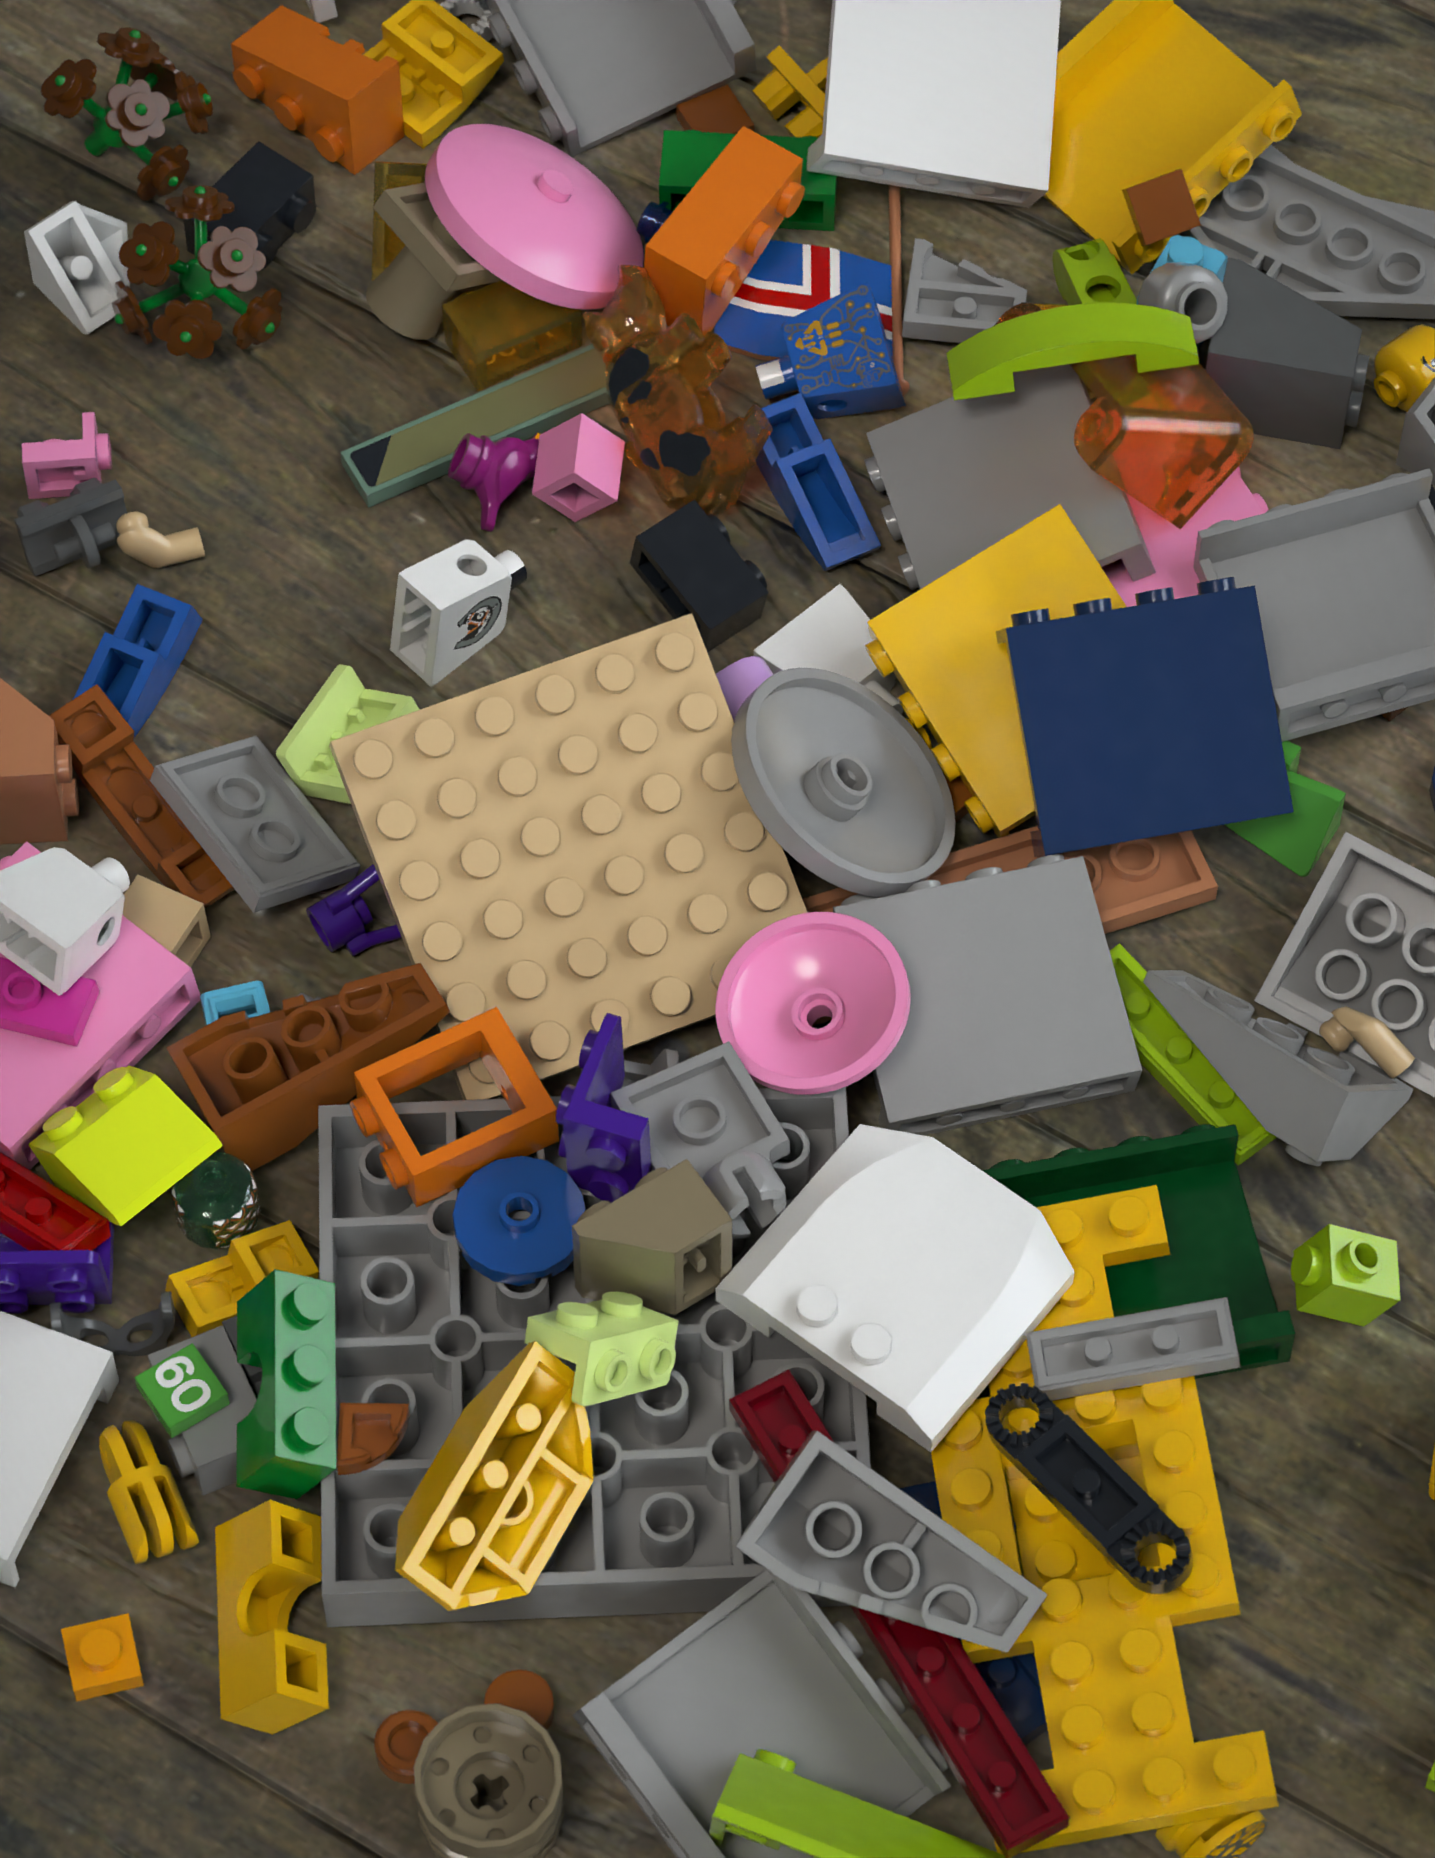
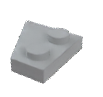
(953, 300)

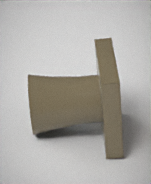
(426, 270)

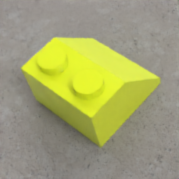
(123, 1144)

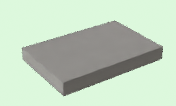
(254, 823)

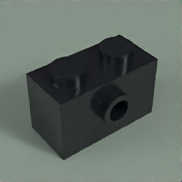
(698, 572)

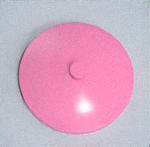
(532, 215)

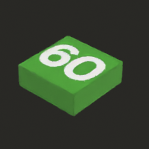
(182, 1390)

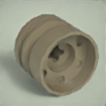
(495, 1754)

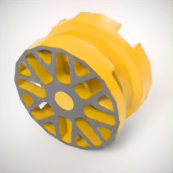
(1214, 1837)

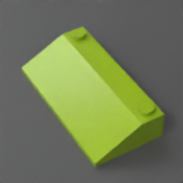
(781, 1808)

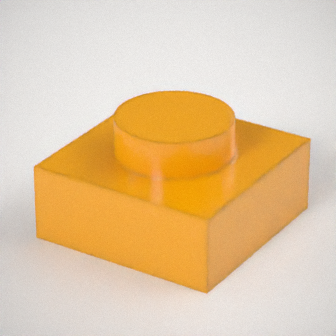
(102, 1657)

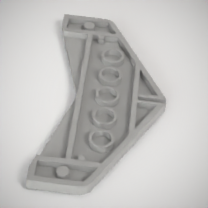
(1325, 240)

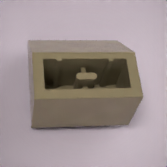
(656, 1242)

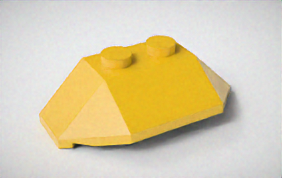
(499, 1487)

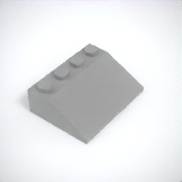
(1367, 948)

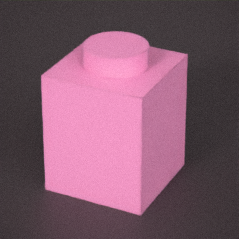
(578, 467)

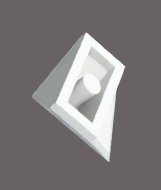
(78, 262)

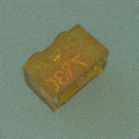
(507, 332)

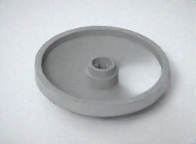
(843, 782)

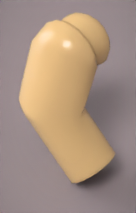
(154, 548)
(1371, 1035)

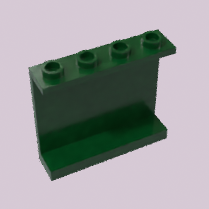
(1204, 1221)

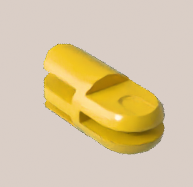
(144, 1494)

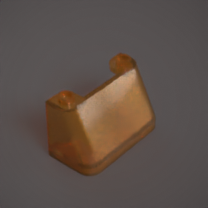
(1158, 432)

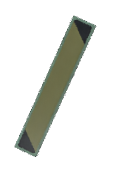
(510, 409)

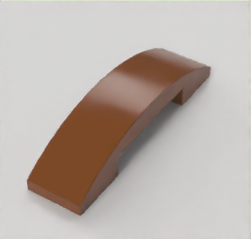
(121, 785)

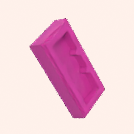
(38, 1011)

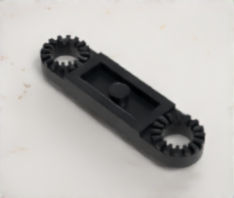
(1089, 1488)

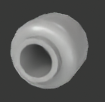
(1190, 292)

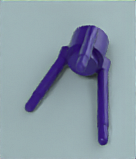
(343, 914)

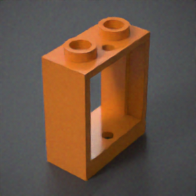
(450, 1166)

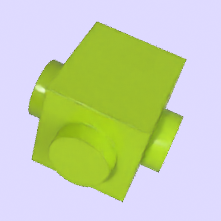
(1346, 1275)

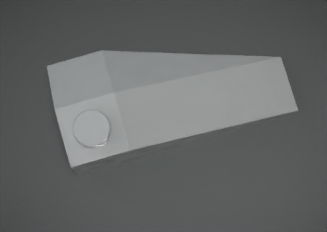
(1297, 1092)
(868, 1544)

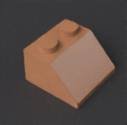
(34, 774)

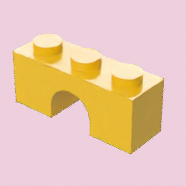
(261, 1569)

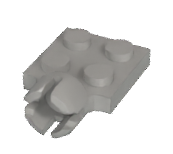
(721, 1124)

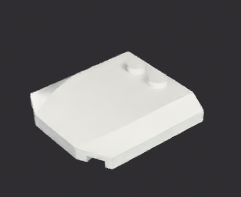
(903, 1276)

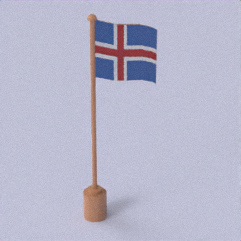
(801, 276)

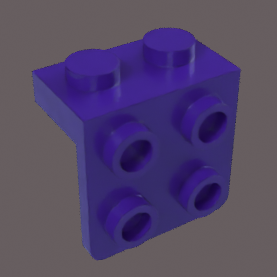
(602, 1145)
(50, 1276)

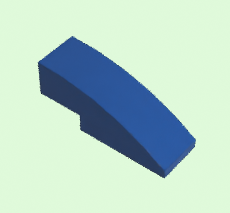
(813, 486)
(142, 653)

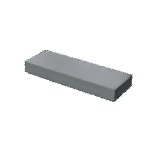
(1133, 1349)

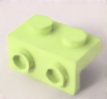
(336, 711)
(612, 1342)

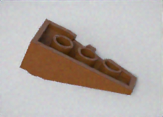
(271, 1071)

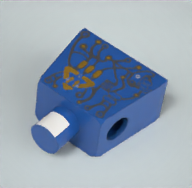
(836, 358)

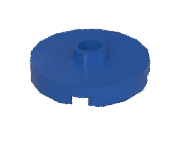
(509, 1248)

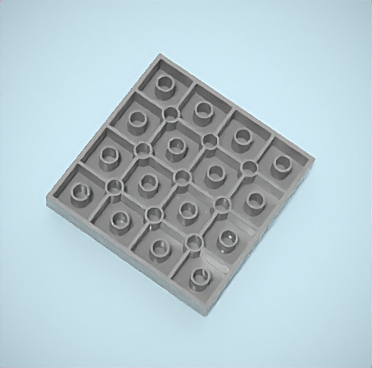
(432, 1333)

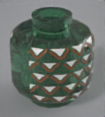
(217, 1201)

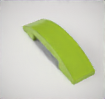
(1070, 336)

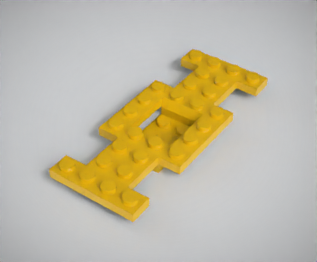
(1097, 1640)

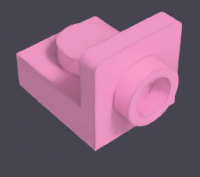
(58, 465)

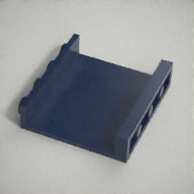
(1147, 717)

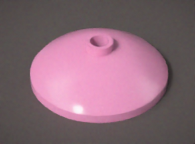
(807, 971)

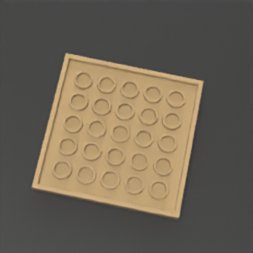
(571, 846)

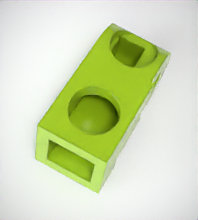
(1090, 275)

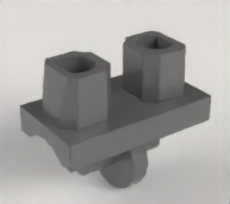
(71, 527)

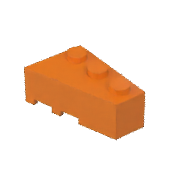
(321, 87)
(723, 227)

